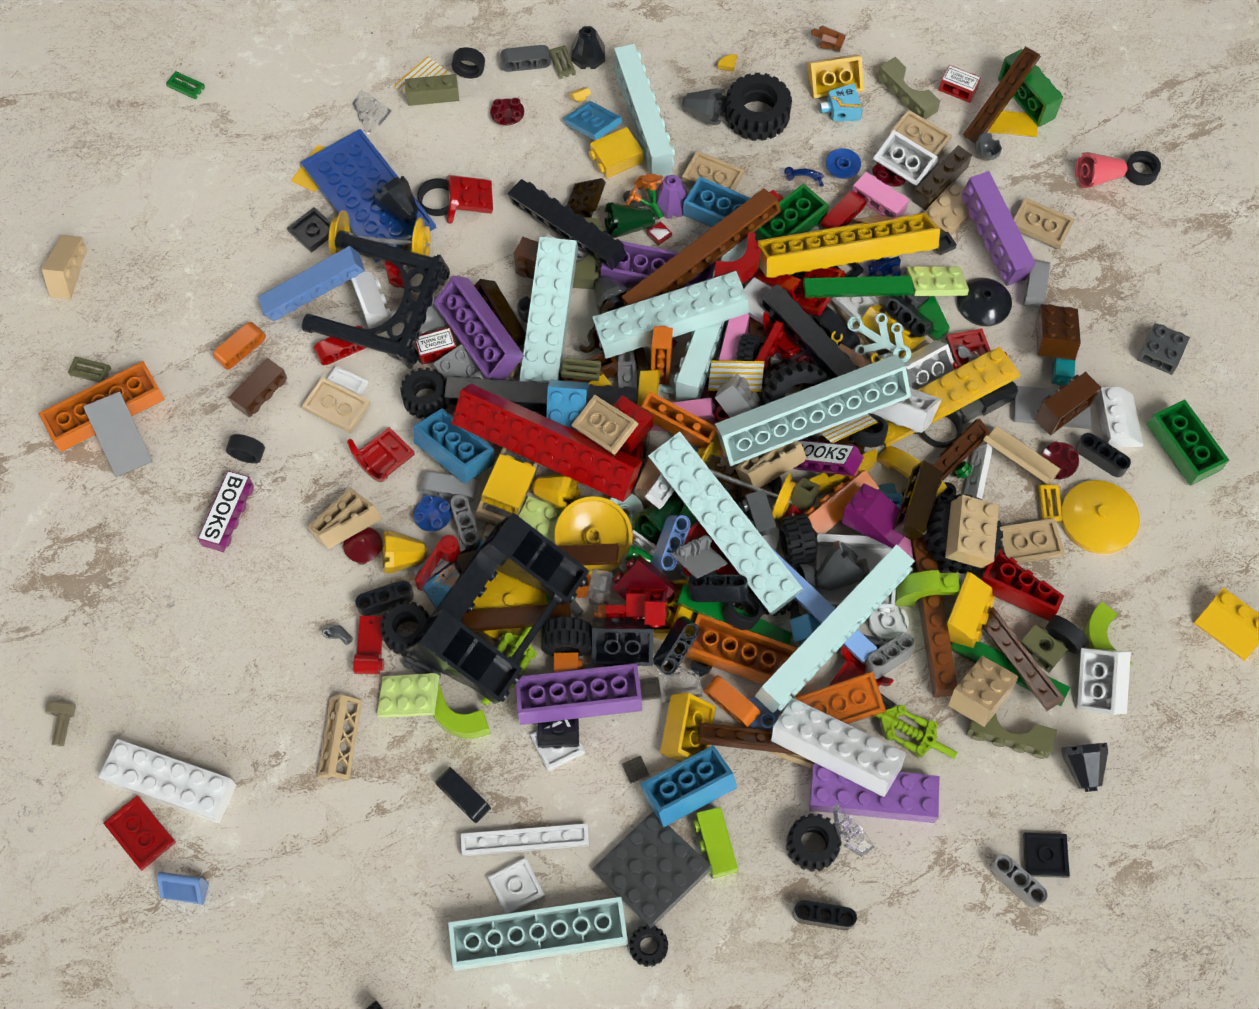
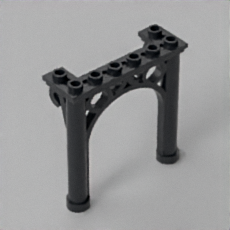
(434, 273)

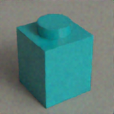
(1062, 371)

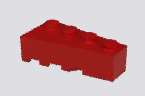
(1021, 588)

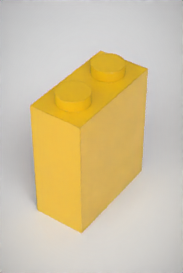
(616, 152)
(508, 484)

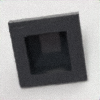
(701, 667)

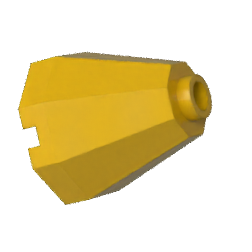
(556, 490)
(401, 552)

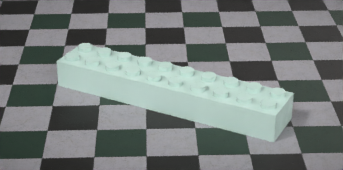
(702, 348)
(813, 410)
(726, 523)
(832, 632)

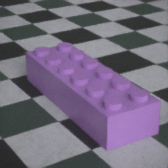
(997, 228)
(642, 262)
(478, 328)
(578, 694)
(909, 797)

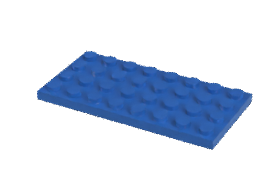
(350, 177)

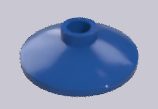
(845, 158)

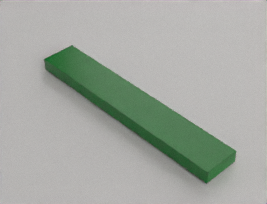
(858, 286)
(714, 610)
(981, 649)

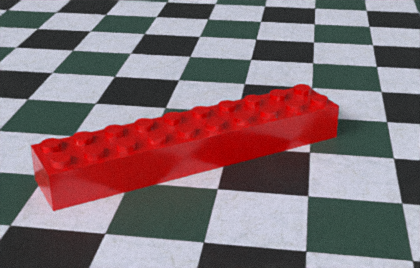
(546, 442)

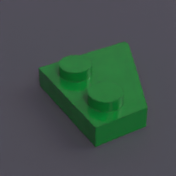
(934, 313)

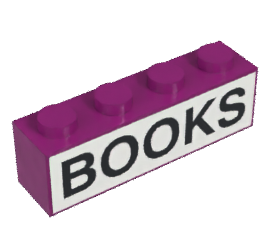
(830, 458)
(226, 511)

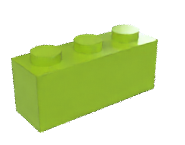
(715, 842)

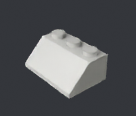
(906, 158)
(371, 300)
(930, 363)
(912, 412)
(1118, 417)
(1104, 680)

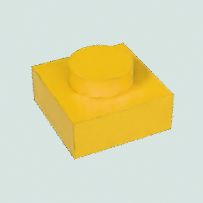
(580, 94)

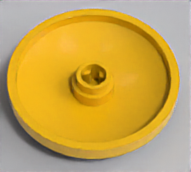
(1100, 517)
(594, 522)
(506, 593)

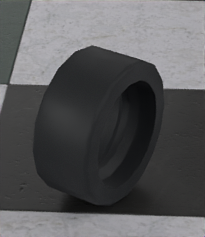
(471, 55)
(1147, 158)
(872, 439)
(245, 448)
(739, 621)

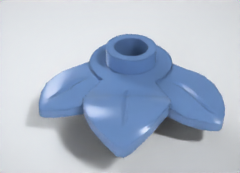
(765, 714)

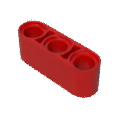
(844, 211)
(333, 349)

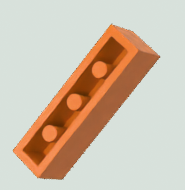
(662, 352)
(675, 420)
(832, 507)

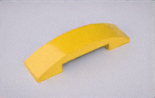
(902, 462)
(828, 483)

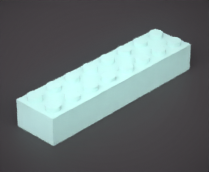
(643, 110)
(680, 309)
(549, 310)
(537, 933)

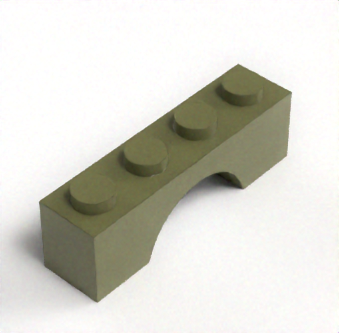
(920, 102)
(585, 270)
(1037, 741)

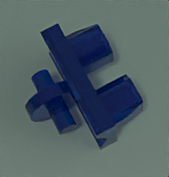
(885, 267)

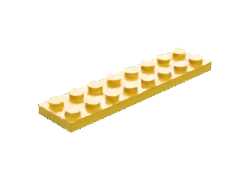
(962, 387)

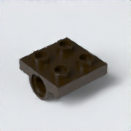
(586, 197)

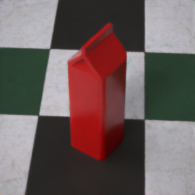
(791, 284)

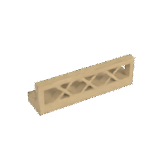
(1022, 455)
(334, 731)

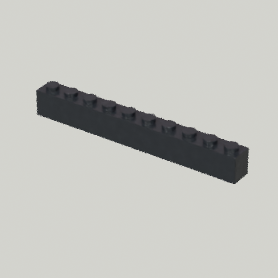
(529, 394)

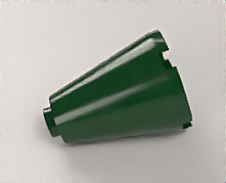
(627, 219)
(652, 519)

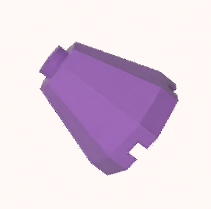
(671, 196)

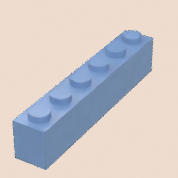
(311, 283)

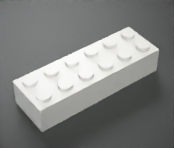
(838, 747)
(167, 781)

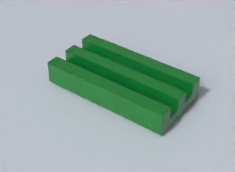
(183, 87)

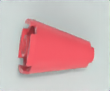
(1098, 169)

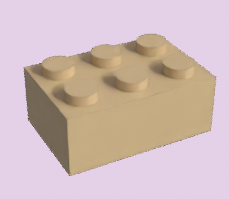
(972, 531)
(983, 691)

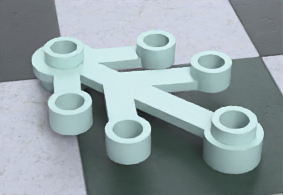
(883, 341)

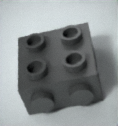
(1163, 348)
(758, 511)

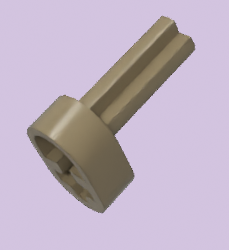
(63, 712)

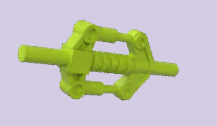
(514, 641)
(927, 739)

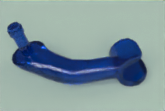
(817, 176)

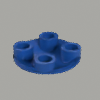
(432, 513)

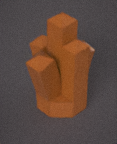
(831, 38)

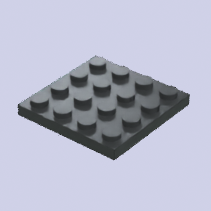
(652, 869)

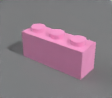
(881, 196)

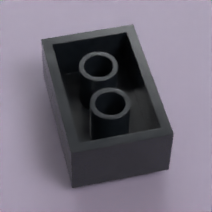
(621, 642)

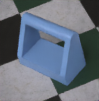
(182, 888)

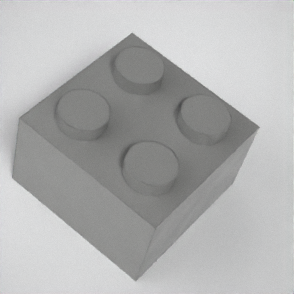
(736, 396)

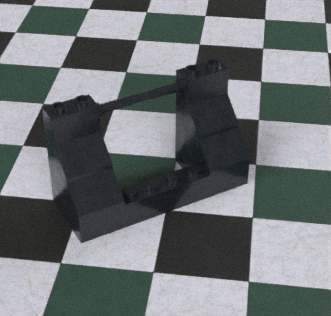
(462, 654)

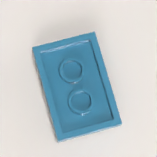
(593, 120)

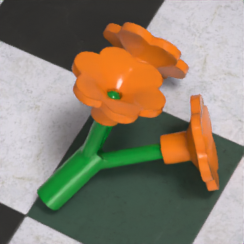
(647, 183)

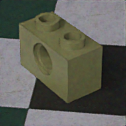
(1045, 658)

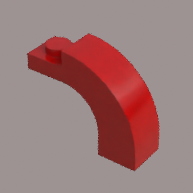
(746, 265)

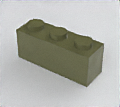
(432, 89)

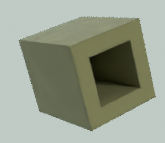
(804, 494)

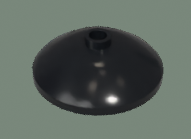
(984, 309)

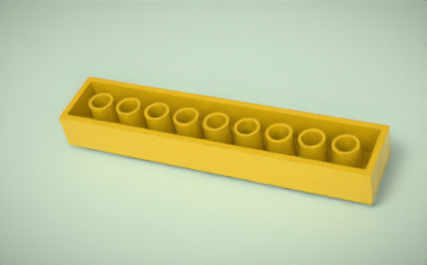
(847, 245)

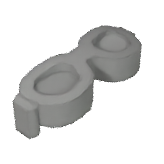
(964, 352)

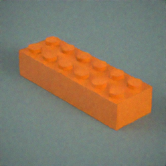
(68, 421)
(738, 650)

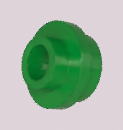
(963, 470)

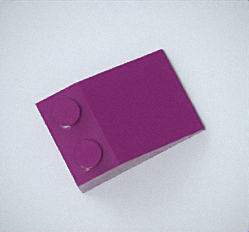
(873, 516)

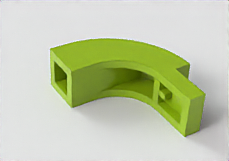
(926, 584)
(1097, 627)
(460, 725)

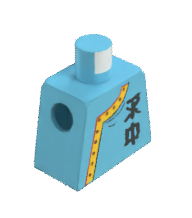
(843, 104)

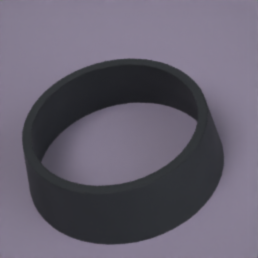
(427, 186)
(959, 426)
(1067, 633)

